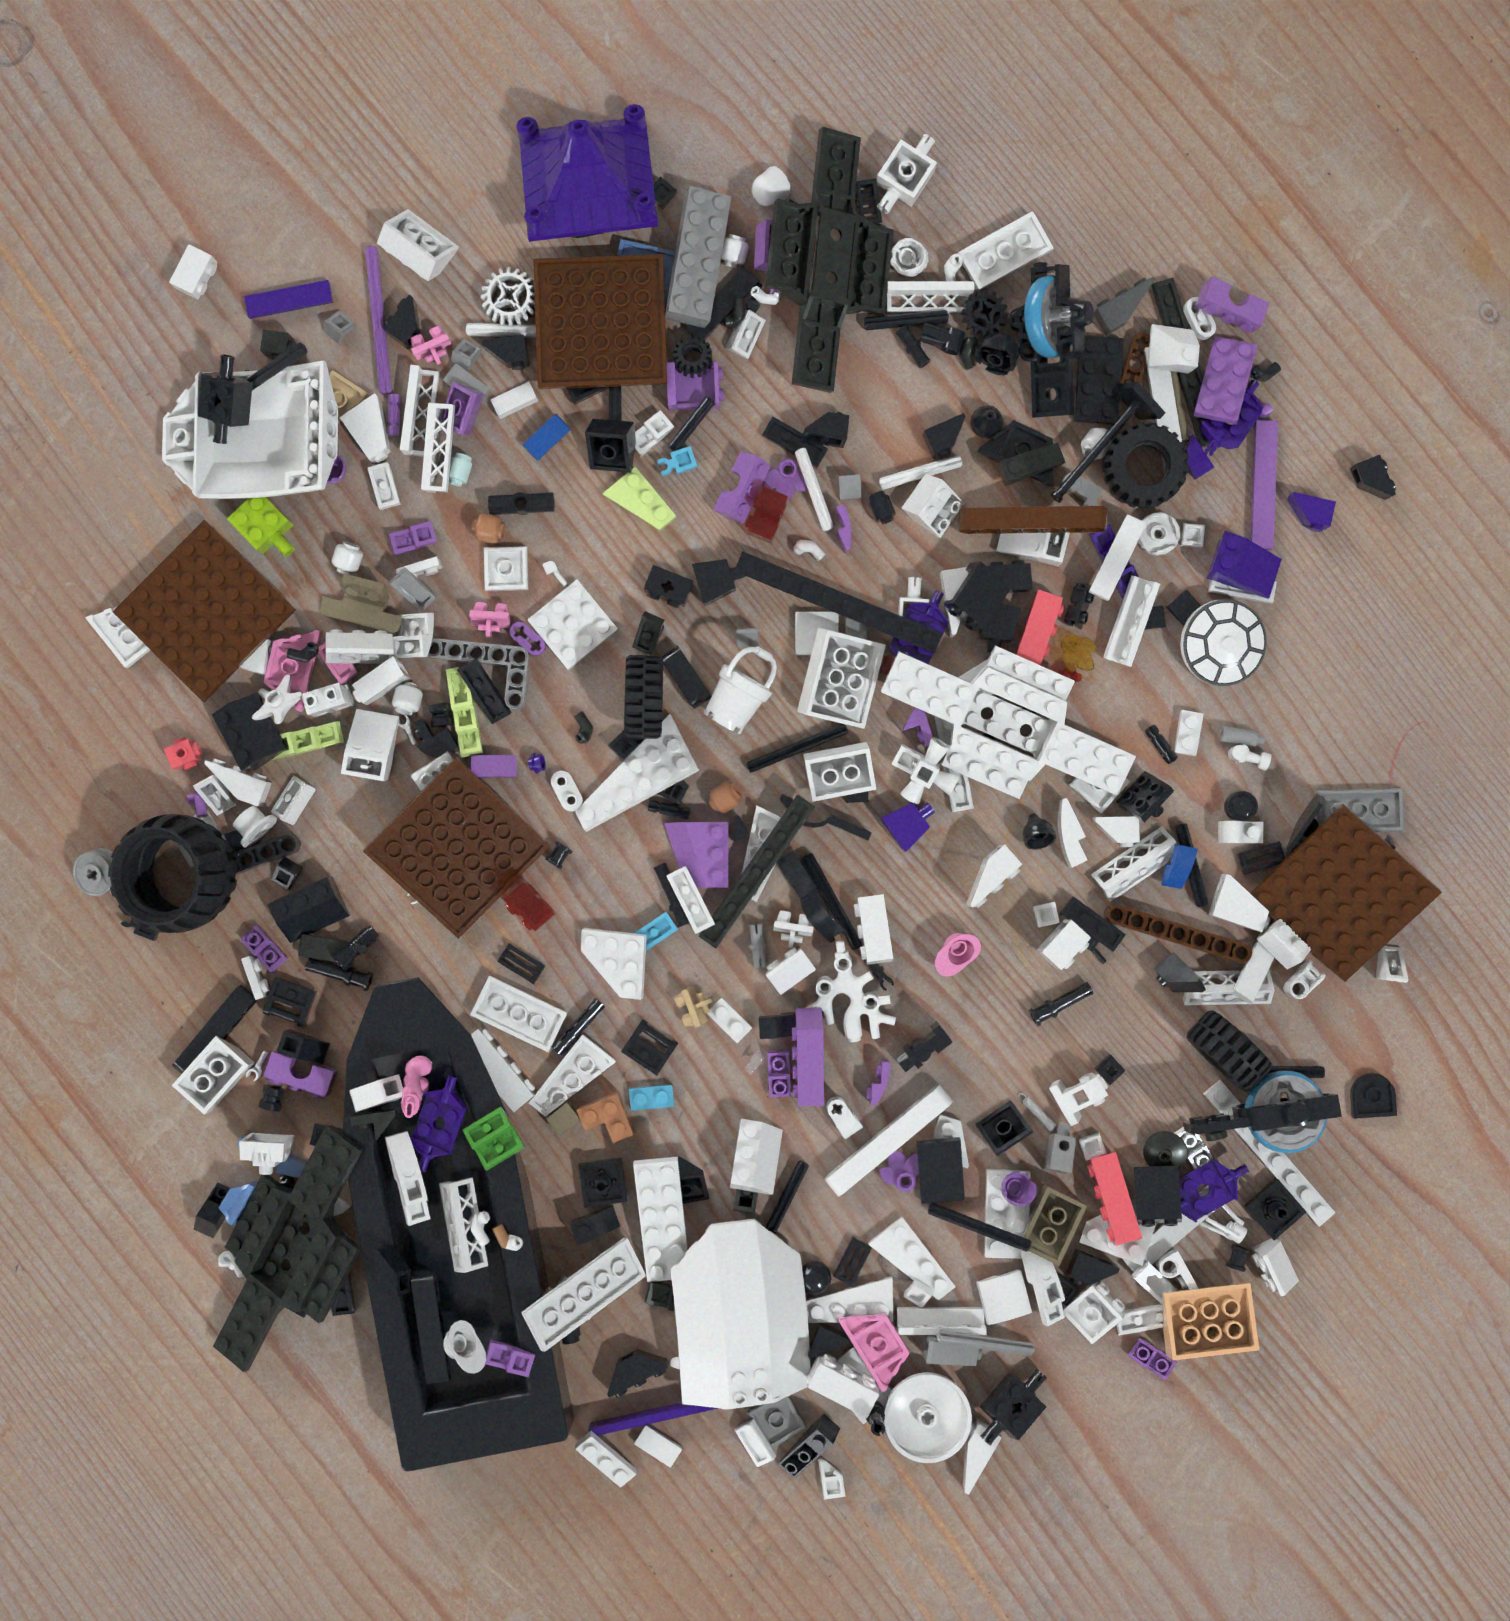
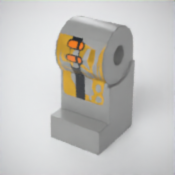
(1084, 490)

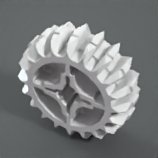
(502, 301)

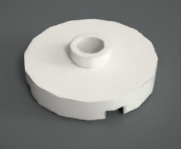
(1169, 533)

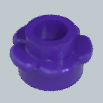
(537, 763)

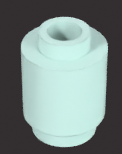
(459, 469)

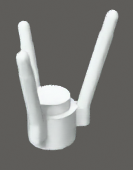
(1232, 1231)

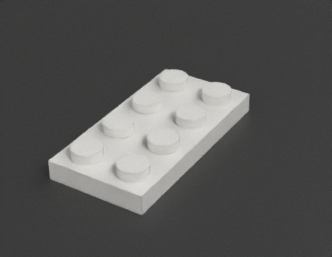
(1005, 251)
(519, 1013)
(1002, 1215)

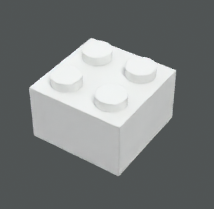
(1064, 944)

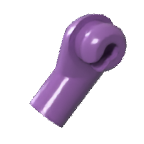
(200, 804)

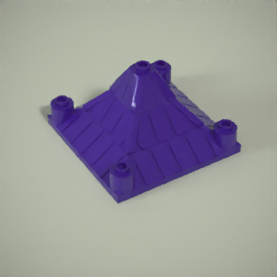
(587, 176)

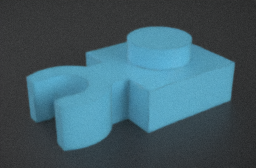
(682, 461)

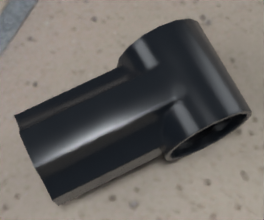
(949, 339)

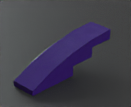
(1102, 543)

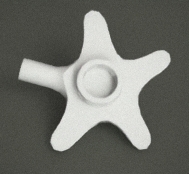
(277, 701)

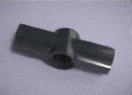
(535, 503)

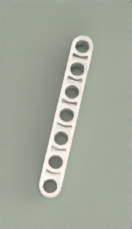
(888, 1140)

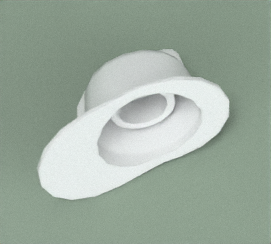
(465, 1347)

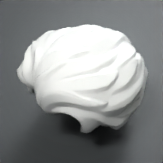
(909, 257)

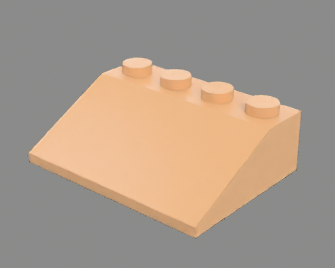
(1209, 1321)

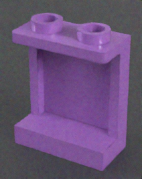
(688, 392)

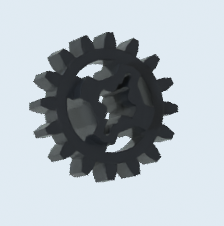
(993, 309)

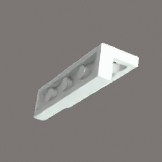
(925, 289)
(412, 405)
(433, 446)
(1131, 620)
(1139, 867)
(1222, 993)
(455, 1225)
(932, 1319)

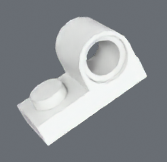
(1240, 832)
(1178, 1268)

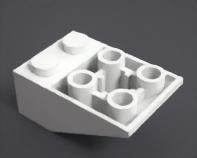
(1039, 547)
(370, 745)
(993, 871)

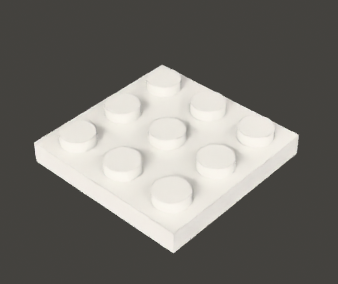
(572, 624)

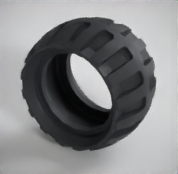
(134, 880)

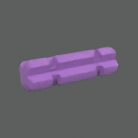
(394, 415)

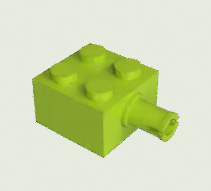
(262, 525)

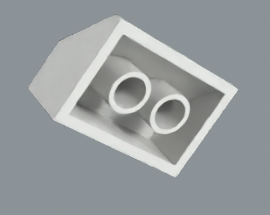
(416, 244)
(358, 647)
(839, 771)
(213, 1074)
(756, 1157)

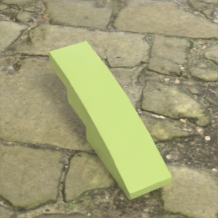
(464, 714)
(311, 739)

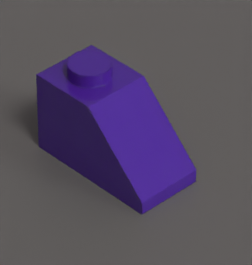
(1312, 511)

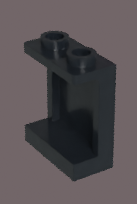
(978, 597)
(1157, 1195)

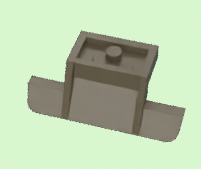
(363, 605)

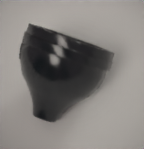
(986, 421)
(1038, 833)

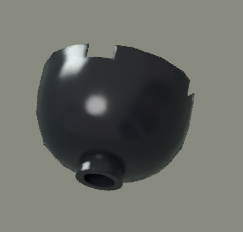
(998, 352)

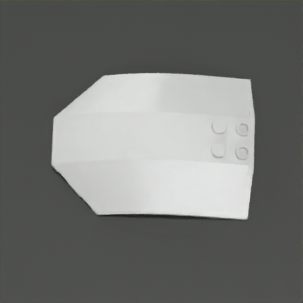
(279, 453)
(740, 1318)

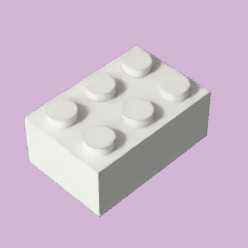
(843, 1384)

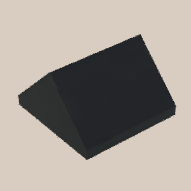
(1004, 1128)

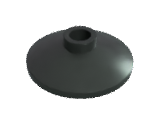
(1162, 1143)

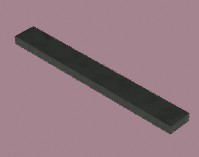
(1173, 316)
(757, 870)

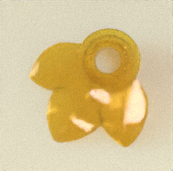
(1080, 654)

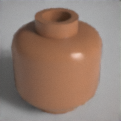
(488, 528)
(725, 797)

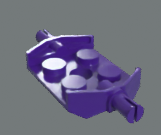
(1231, 436)
(927, 615)
(427, 1137)
(1221, 1184)

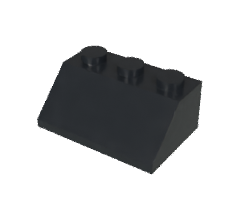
(248, 739)
(309, 909)

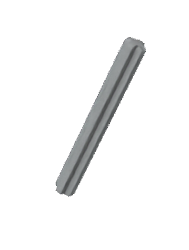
(985, 1342)

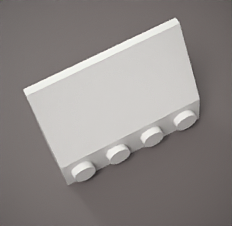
(841, 678)

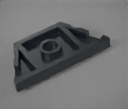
(1016, 440)

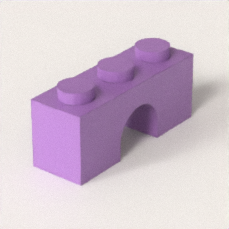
(1215, 301)
(738, 503)
(282, 1070)

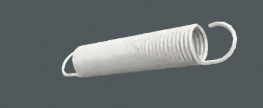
(1040, 1115)

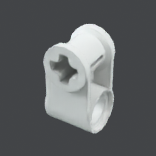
(1306, 977)
(845, 1119)

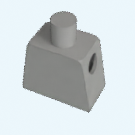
(1055, 1158)

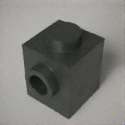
(275, 343)

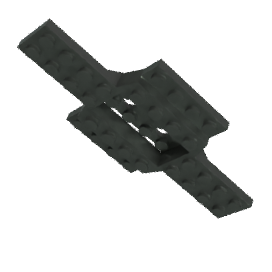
(856, 260)
(317, 1259)

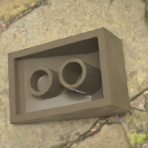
(1053, 1223)

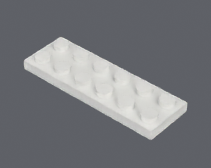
(660, 1215)
(583, 1294)

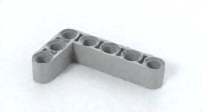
(487, 659)

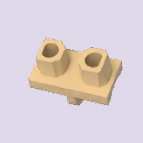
(696, 1005)

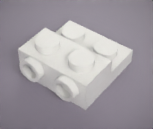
(1094, 1311)

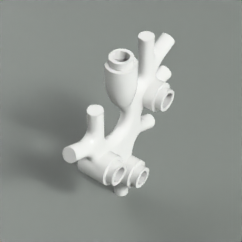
(852, 986)

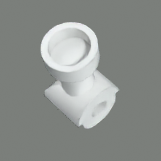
(1241, 753)

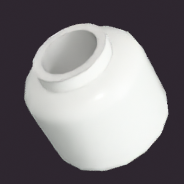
(734, 250)
(1092, 439)
(347, 557)
(407, 698)

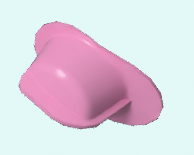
(957, 953)

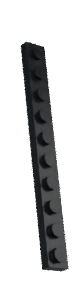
(838, 602)

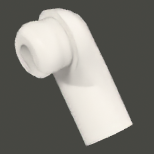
(952, 266)
(763, 298)
(808, 546)
(477, 1227)

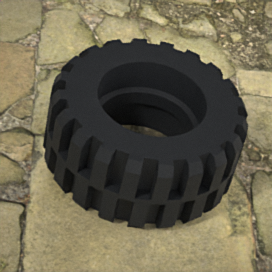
(1159, 439)
(643, 696)
(1229, 1050)

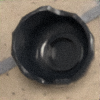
(816, 1277)

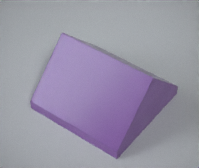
(467, 405)

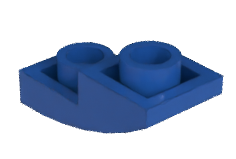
(546, 437)
(1180, 868)

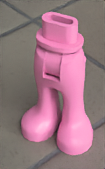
(415, 1084)

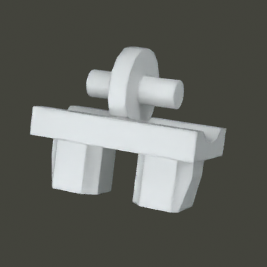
(783, 925)

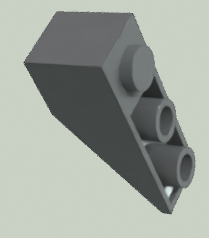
(1116, 312)

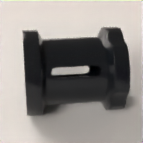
(558, 855)
(1238, 1258)

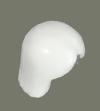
(771, 186)

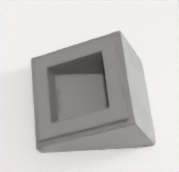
(338, 326)
(465, 354)
(850, 487)
(747, 637)

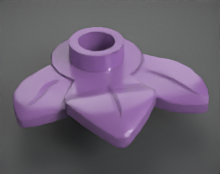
(785, 482)
(898, 1168)

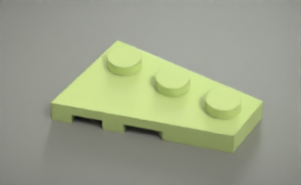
(640, 498)

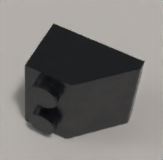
(611, 445)

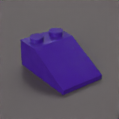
(1244, 565)

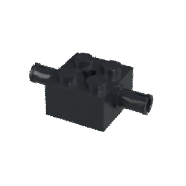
(224, 399)
(1026, 1406)

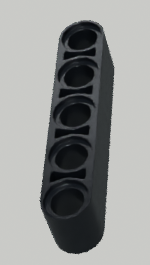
(259, 857)
(219, 1025)
(430, 1327)

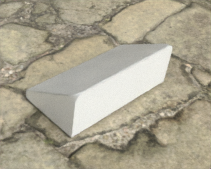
(745, 334)
(514, 400)
(293, 800)

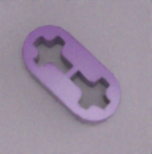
(525, 642)

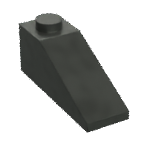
(1030, 463)

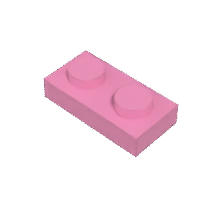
(341, 671)

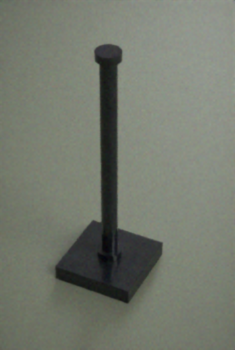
(1138, 403)

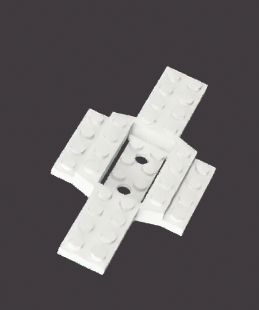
(1026, 685)

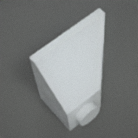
(1173, 349)

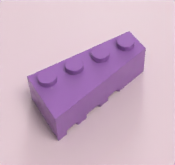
(809, 1057)

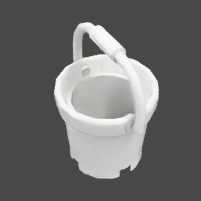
(737, 694)

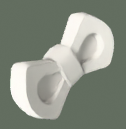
(227, 1259)

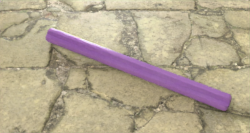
(378, 320)

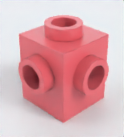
(183, 754)

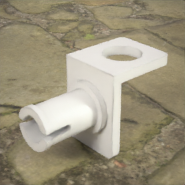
(913, 594)

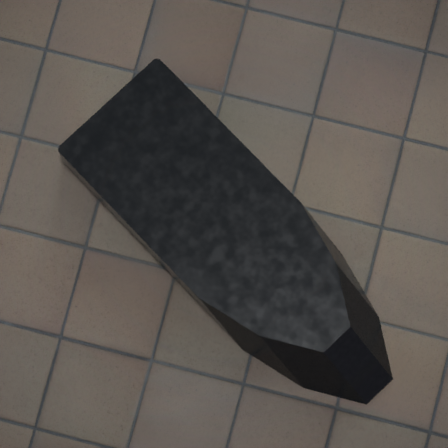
(481, 1410)

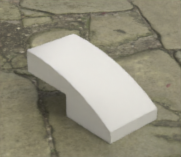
(652, 432)

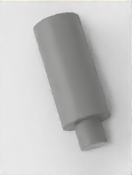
(1241, 736)

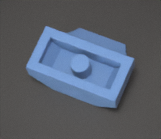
(235, 1202)

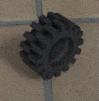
(692, 345)

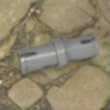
(757, 945)

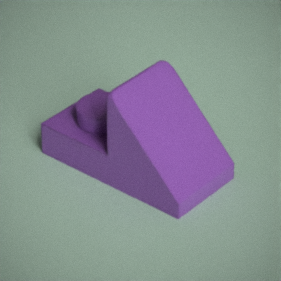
(919, 719)

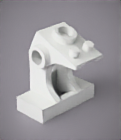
(1093, 1086)

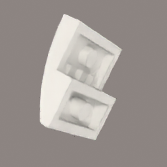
(414, 636)
(1004, 1297)

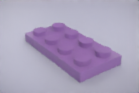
(1225, 380)

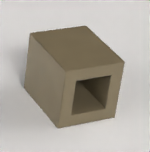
(563, 1118)

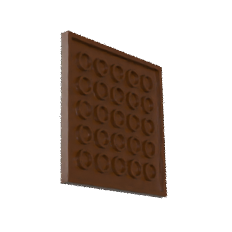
(600, 321)
(204, 611)
(456, 847)
(1345, 892)

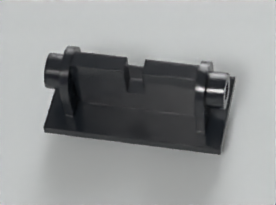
(1079, 613)

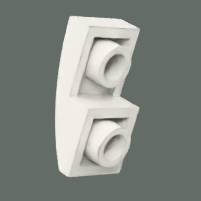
(1196, 1150)

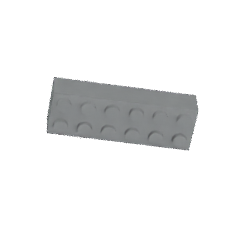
(697, 257)

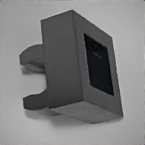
(1109, 1069)

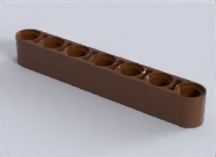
(1033, 520)
(1187, 937)

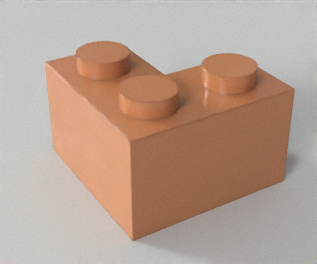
(608, 1111)

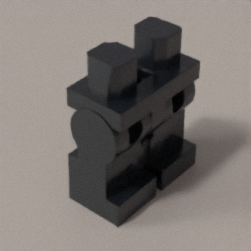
(921, 1049)

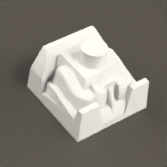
(266, 1150)

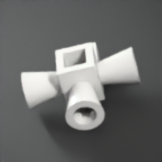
(924, 769)

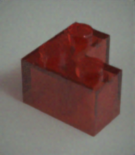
(768, 514)
(530, 905)

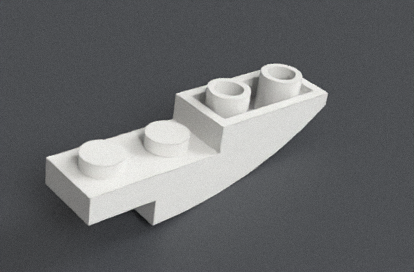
(408, 1177)
(1046, 1287)

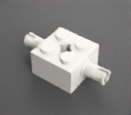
(903, 160)

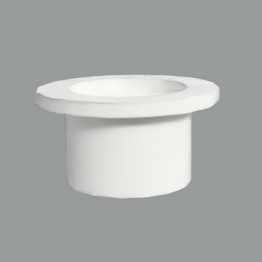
(253, 825)

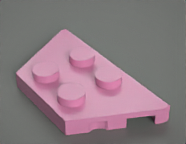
(280, 665)
(877, 1345)

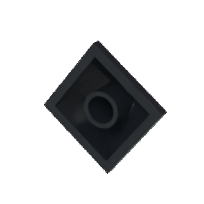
(692, 1182)

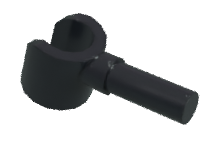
(752, 304)
(1092, 944)

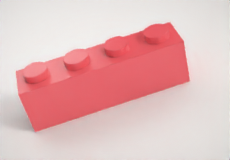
(1039, 626)
(1114, 1198)

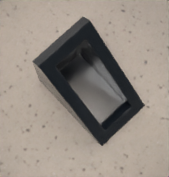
(826, 1339)

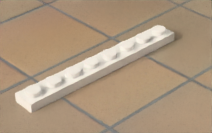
(1276, 1162)

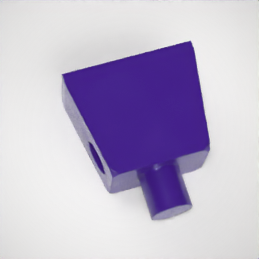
(908, 824)

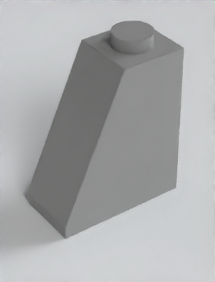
(949, 1354)

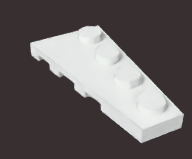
(575, 1071)
(908, 1253)
(852, 1301)

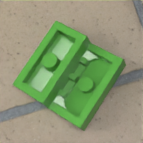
(493, 1138)

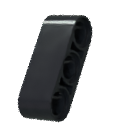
(686, 677)

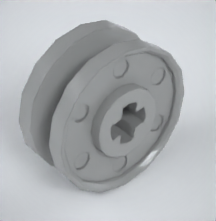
(91, 871)

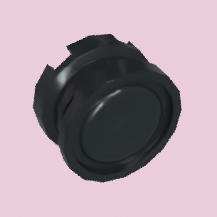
(1241, 806)

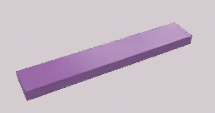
(1264, 483)

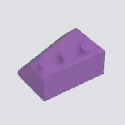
(703, 850)

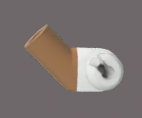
(506, 1240)

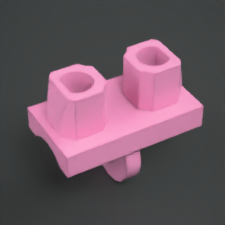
(432, 349)
(489, 620)

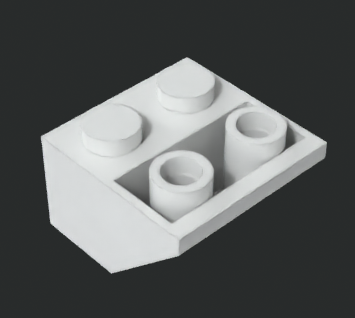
(933, 505)
(790, 970)
(1275, 1265)

